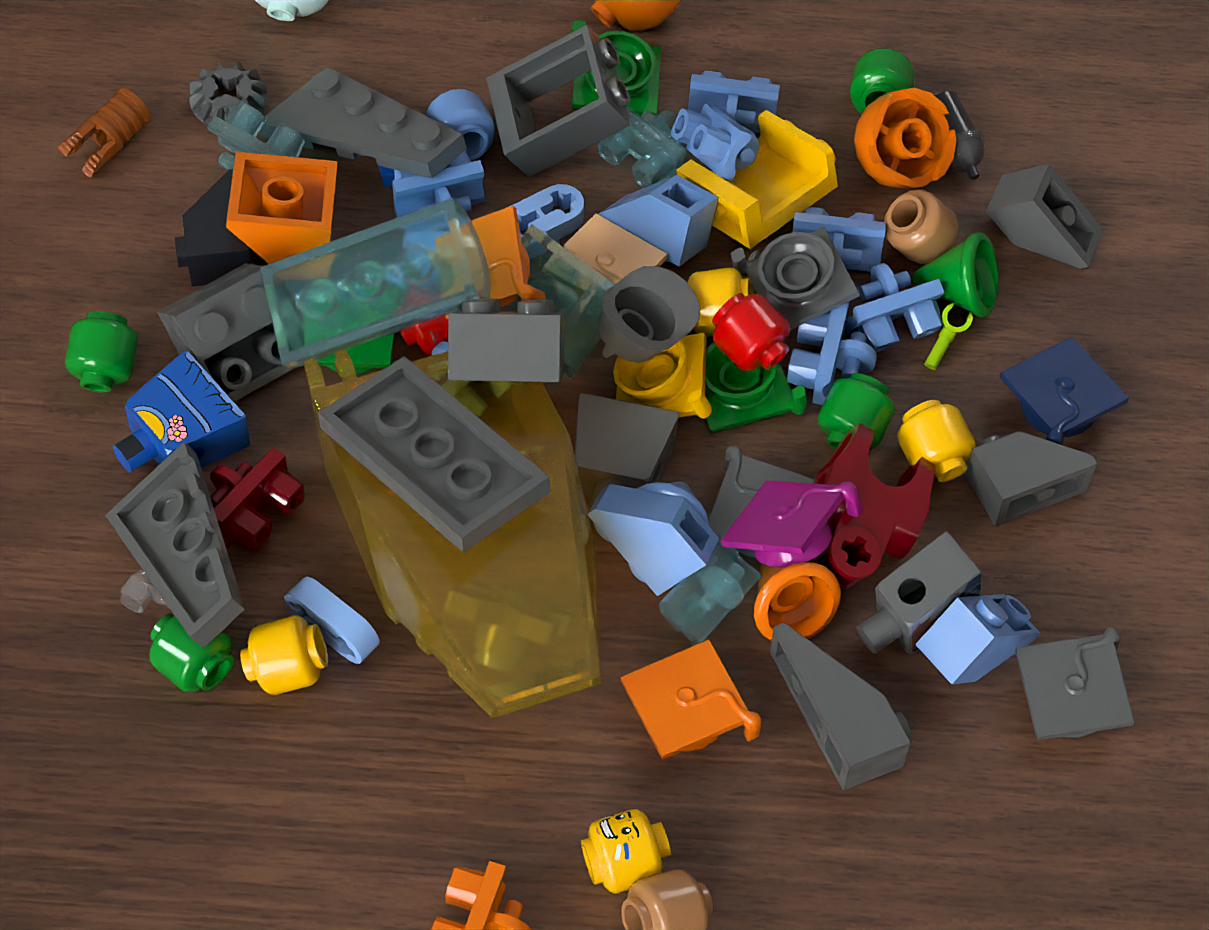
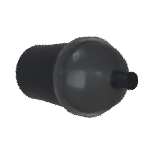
(969, 143)

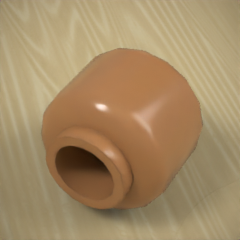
(921, 226)
(667, 903)

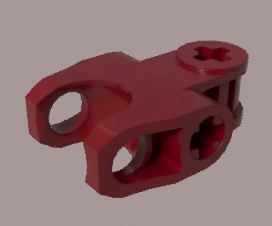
(889, 515)

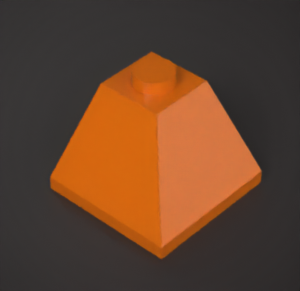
(281, 203)

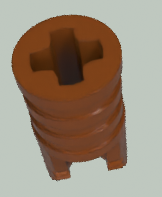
(109, 128)

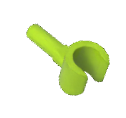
(946, 337)

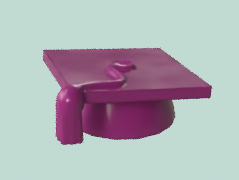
(790, 521)

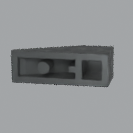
(842, 710)

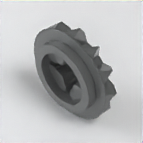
(205, 97)

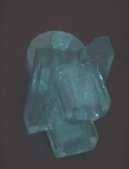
(240, 132)
(649, 142)
(709, 594)

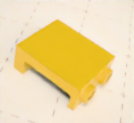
(784, 179)

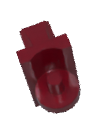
(246, 494)

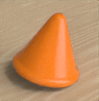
(798, 595)

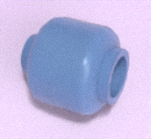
(468, 115)

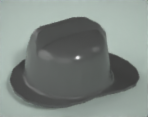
(646, 314)

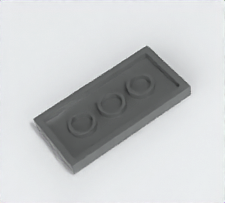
(434, 453)

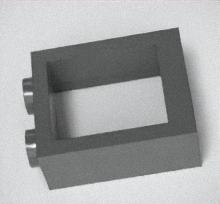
(544, 71)

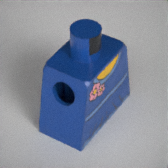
(179, 408)

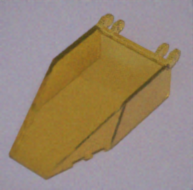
(516, 607)

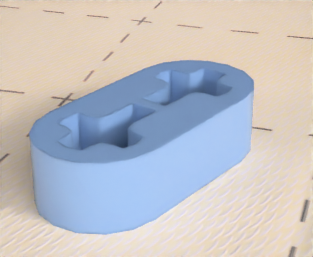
(539, 211)
(339, 623)

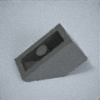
(1045, 216)
(1025, 474)

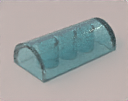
(375, 282)

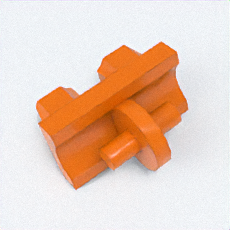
(482, 896)

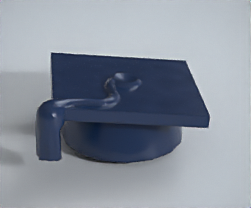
(1063, 390)

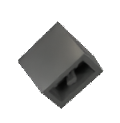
(228, 331)
(506, 343)

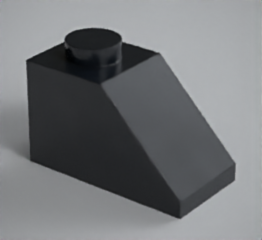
(207, 244)

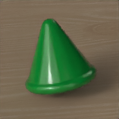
(966, 274)

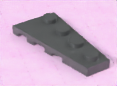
(366, 123)
(180, 546)

